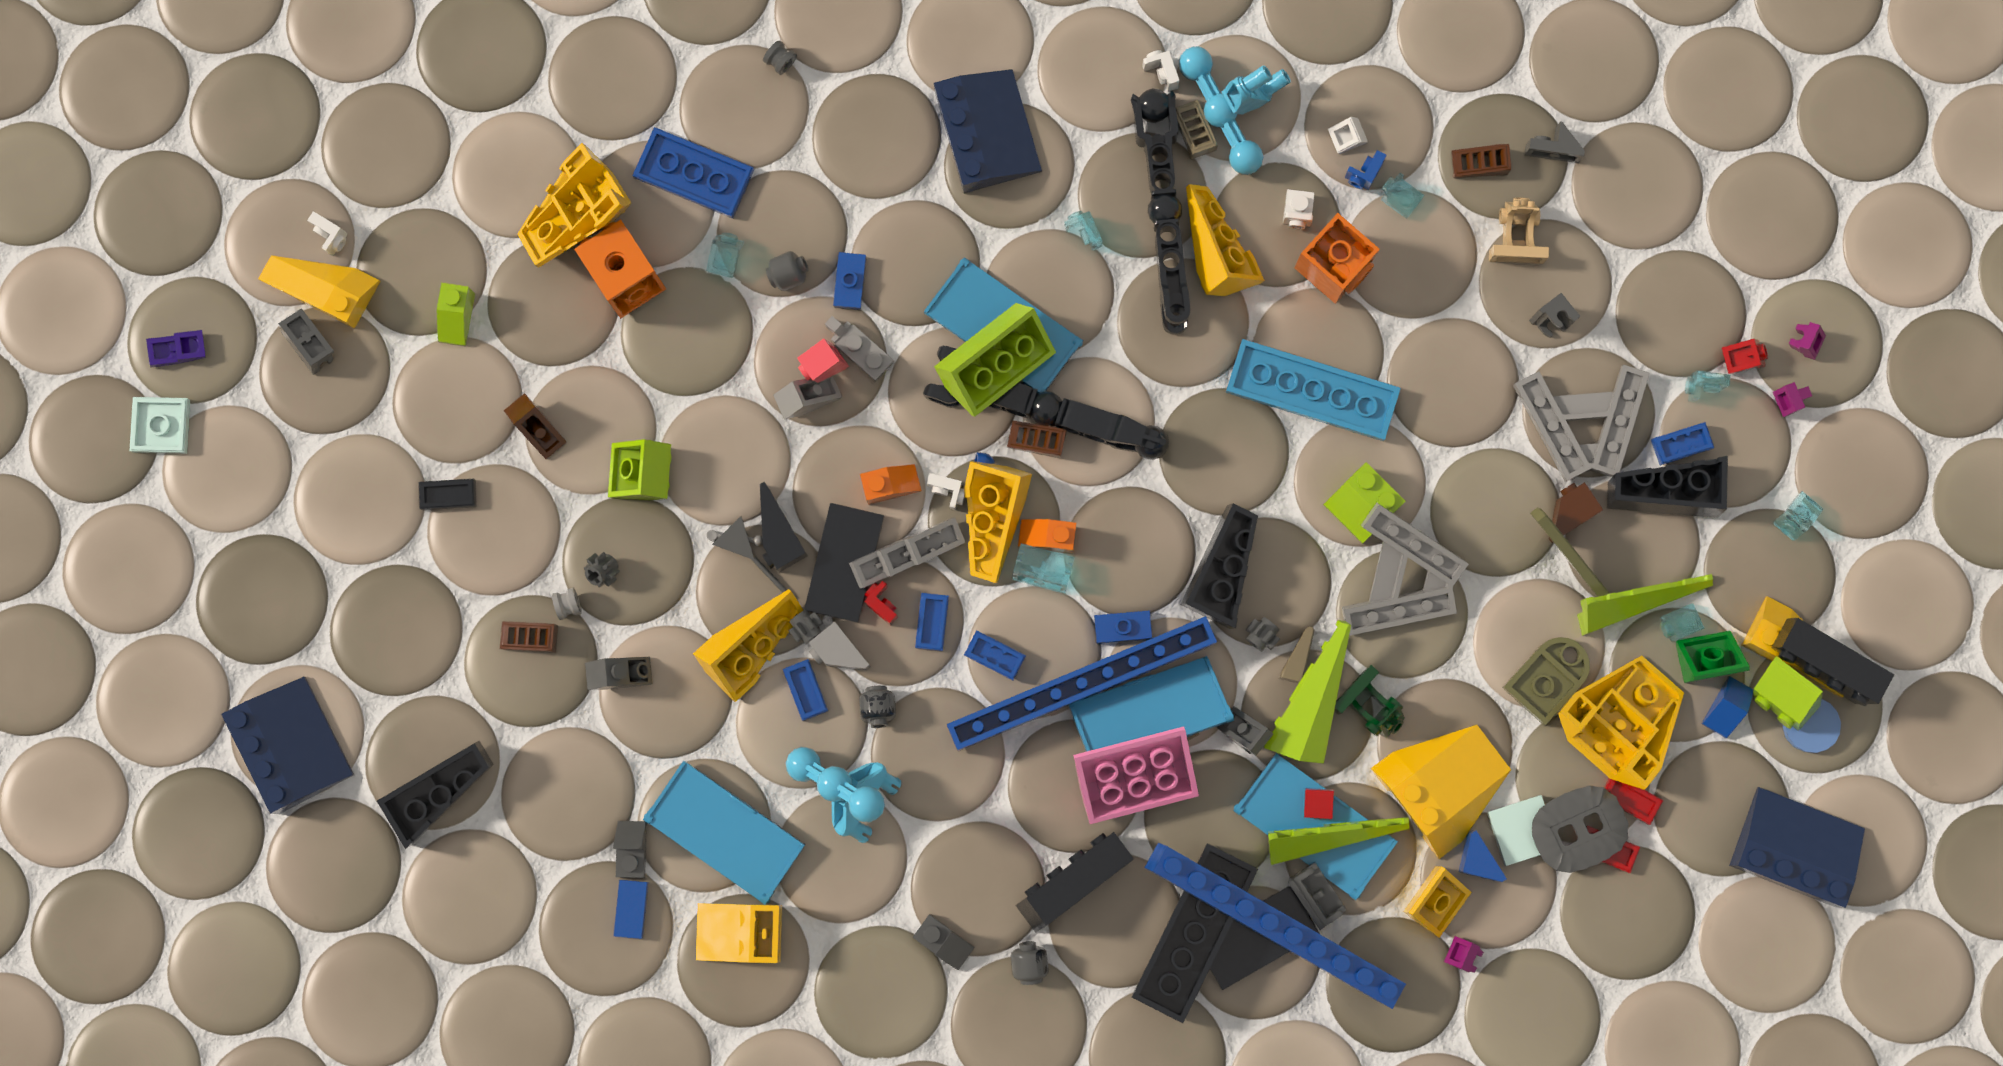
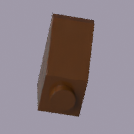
(535, 426)
(1574, 508)

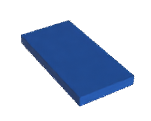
(693, 172)

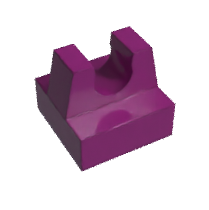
(1811, 341)
(1791, 399)
(1462, 954)

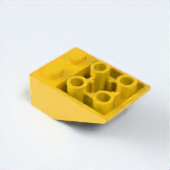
(739, 933)

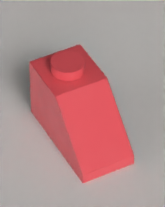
(821, 361)

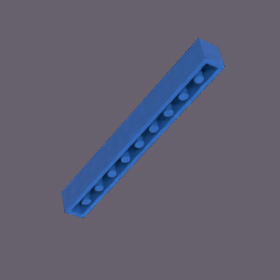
(1081, 683)
(1274, 925)

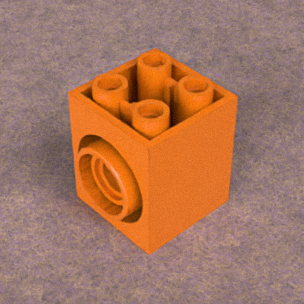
(1337, 259)
(619, 268)

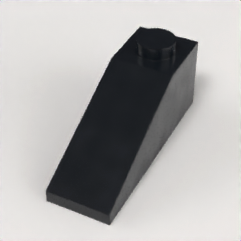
(778, 537)

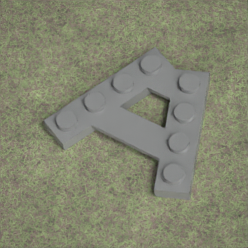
(1551, 413)
(1385, 604)

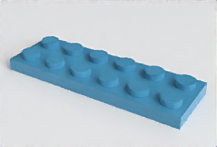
(1313, 390)

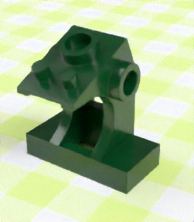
(1387, 721)

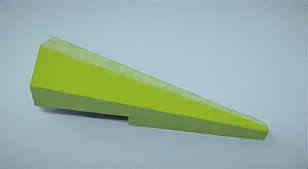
(1615, 607)
(1307, 721)
(1301, 842)

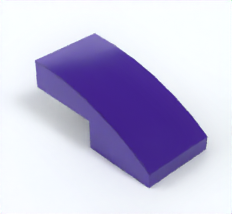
(176, 349)

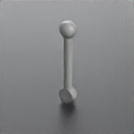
(713, 536)

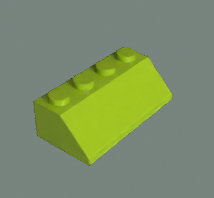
(995, 358)

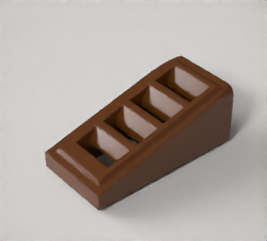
(1492, 150)
(1034, 448)
(550, 639)

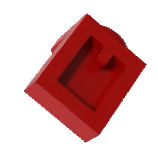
(1744, 356)
(883, 608)

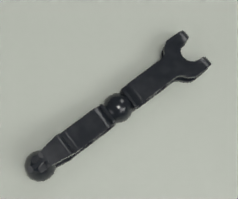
(1164, 207)
(1078, 418)

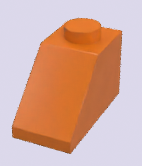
(890, 483)
(1048, 534)

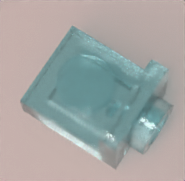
(1401, 195)
(1089, 233)
(724, 254)
(1709, 381)
(1798, 516)
(1681, 623)

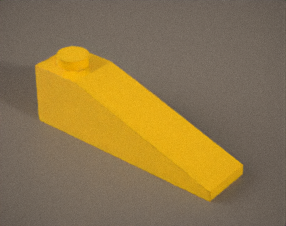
(1218, 254)
(994, 509)
(1765, 631)
(742, 648)

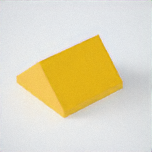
(1437, 901)

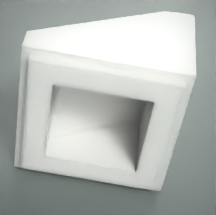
(1347, 135)

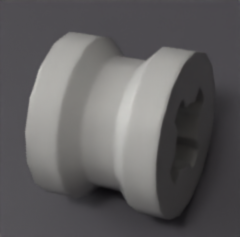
(566, 603)

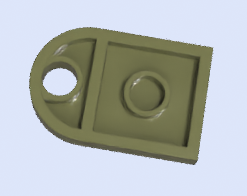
(1547, 679)

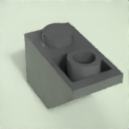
(618, 673)

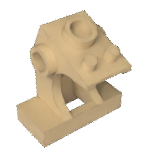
(1520, 213)

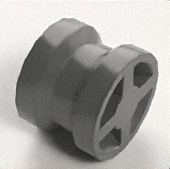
(779, 57)

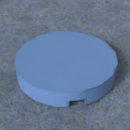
(1818, 732)

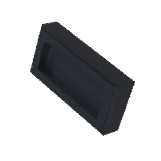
(447, 494)

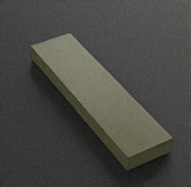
(1569, 552)

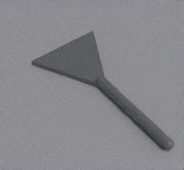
(737, 541)

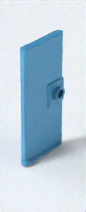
(975, 299)
(1153, 704)
(1278, 803)
(724, 832)

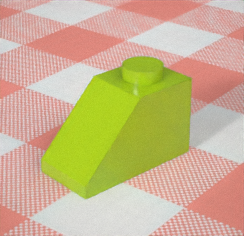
(454, 313)

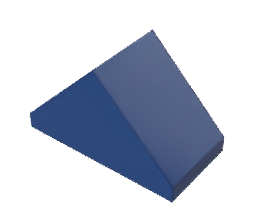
(1728, 707)
(1478, 860)

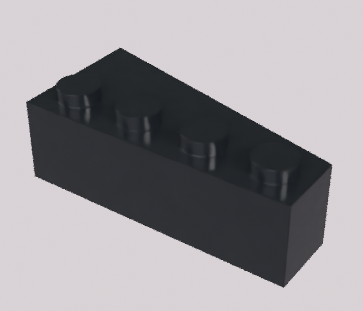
(1674, 489)
(1222, 570)
(1832, 662)
(427, 797)
(1074, 882)

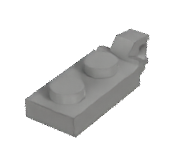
(859, 348)

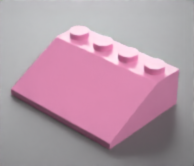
(1136, 775)

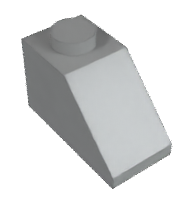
(806, 396)
(836, 650)

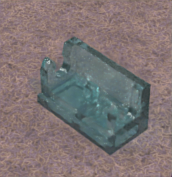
(1043, 568)

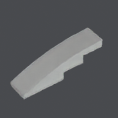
(907, 552)

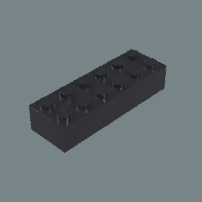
(1190, 942)

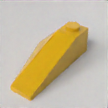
(329, 288)

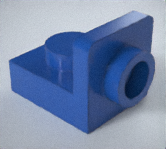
(1370, 167)

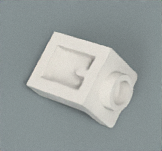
(1166, 72)
(1298, 209)
(335, 235)
(942, 485)

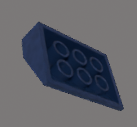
(987, 128)
(287, 745)
(1799, 848)

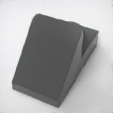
(1563, 147)
(1246, 732)
(630, 849)
(943, 942)

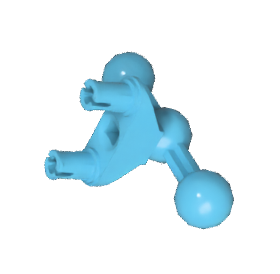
(1238, 97)
(852, 794)

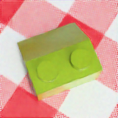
(639, 470)
(1357, 498)
(1787, 694)

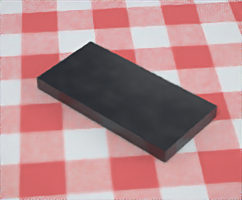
(845, 538)
(1247, 950)

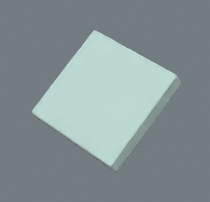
(159, 425)
(1514, 829)

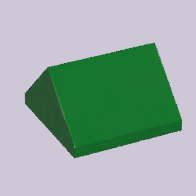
(1710, 656)

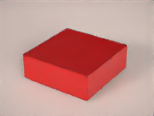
(1318, 803)

